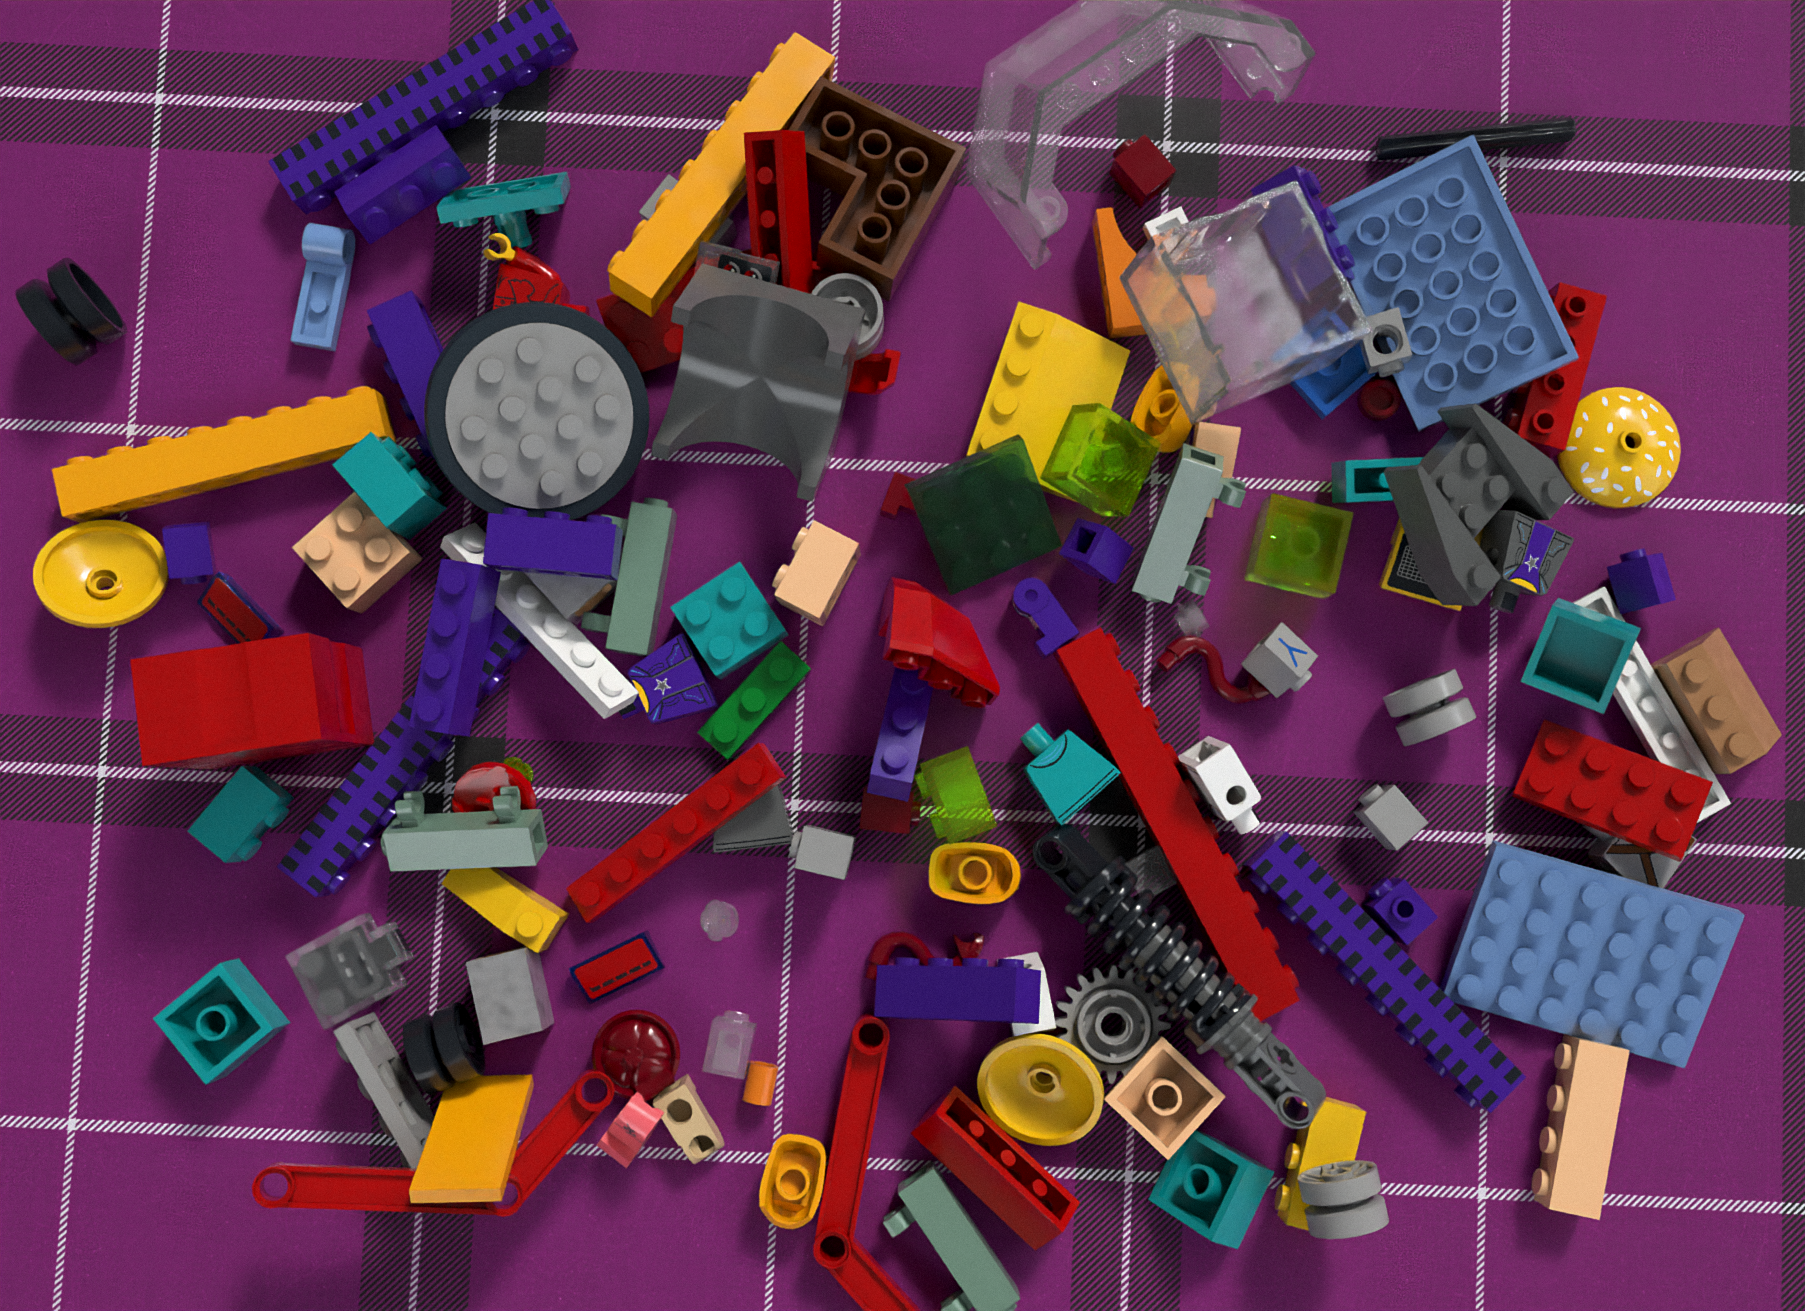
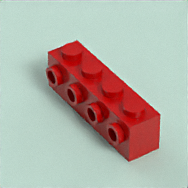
(780, 204)
(1549, 403)
(995, 1168)

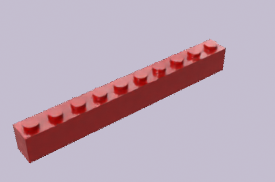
(1174, 821)

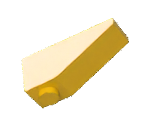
(508, 905)

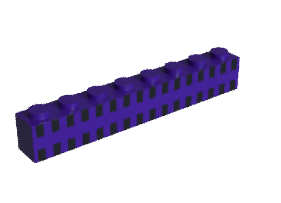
(438, 94)
(391, 766)
(1384, 971)

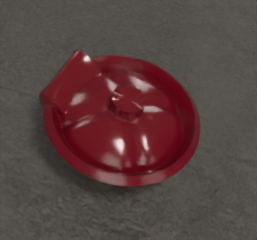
(637, 1053)

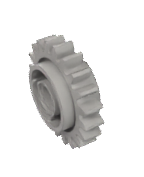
(1106, 996)

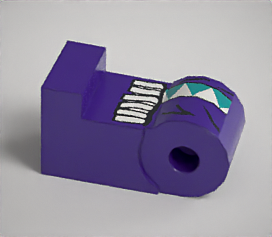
(1038, 604)

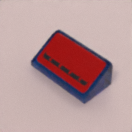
(237, 611)
(617, 967)

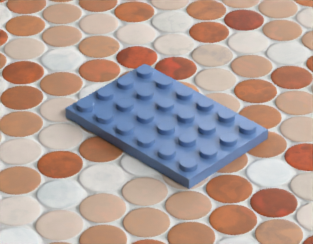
(1462, 278)
(1590, 953)

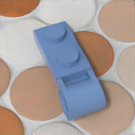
(324, 285)

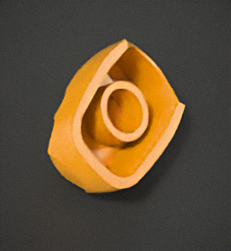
(1161, 413)
(974, 873)
(793, 1181)

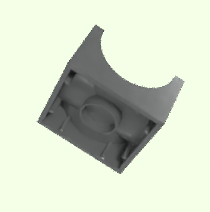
(761, 371)

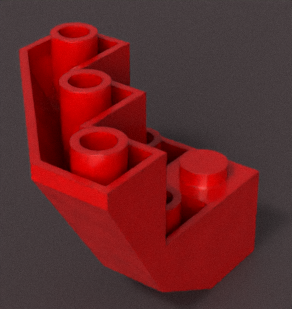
(938, 641)

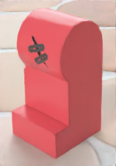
(630, 1130)

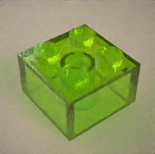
(1100, 460)
(1298, 546)
(956, 796)

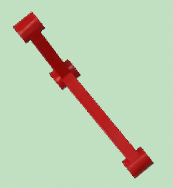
(845, 1176)
(388, 1187)

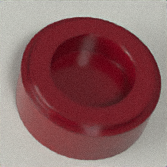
(1379, 399)

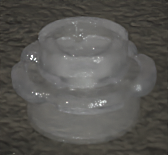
(1191, 618)
(719, 920)

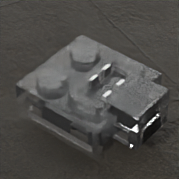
(350, 968)

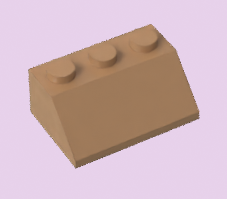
(1717, 702)

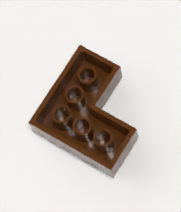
(889, 177)

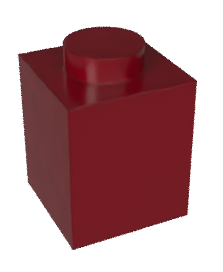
(1141, 170)
(889, 814)

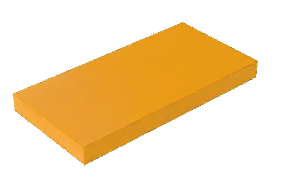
(473, 1140)

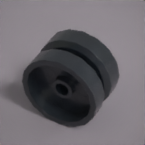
(71, 311)

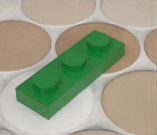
(754, 700)

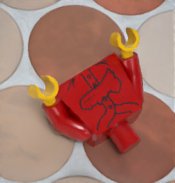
(526, 278)

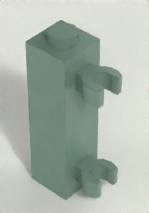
(1178, 523)
(640, 579)
(464, 838)
(956, 1240)

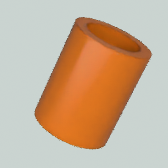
(760, 1083)

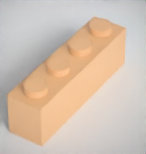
(1580, 1126)

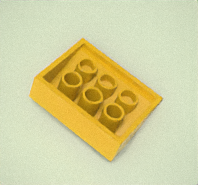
(1039, 377)

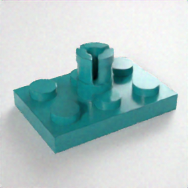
(506, 203)

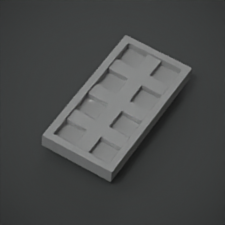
(388, 1084)

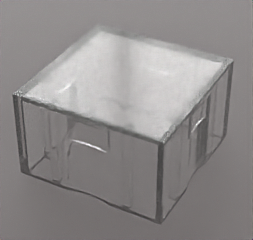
(1243, 301)

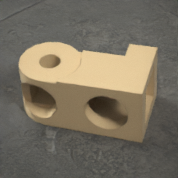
(688, 1120)

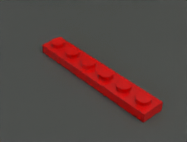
(676, 832)

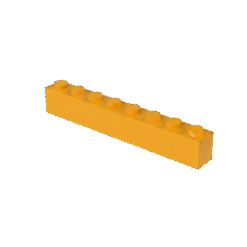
(716, 180)
(220, 456)

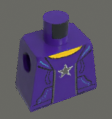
(670, 684)

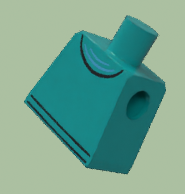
(1065, 771)

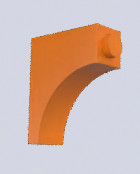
(1113, 258)

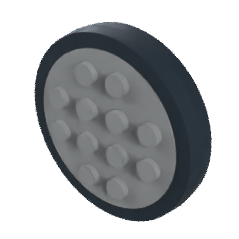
(536, 411)

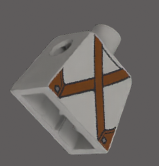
(1632, 861)

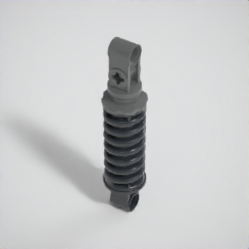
(1215, 1013)

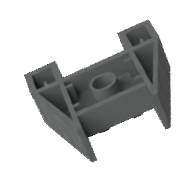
(1458, 492)

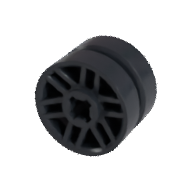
(443, 1048)

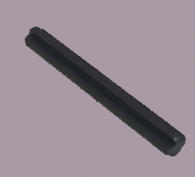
(1487, 137)

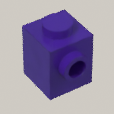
(1096, 550)
(189, 552)
(1640, 581)
(1399, 909)

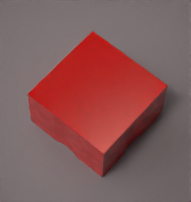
(251, 702)

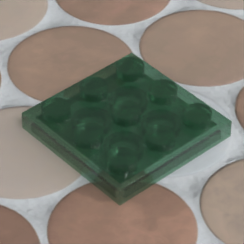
(984, 514)

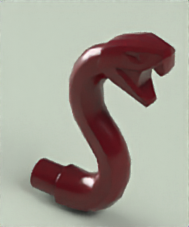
(1186, 645)
(888, 943)

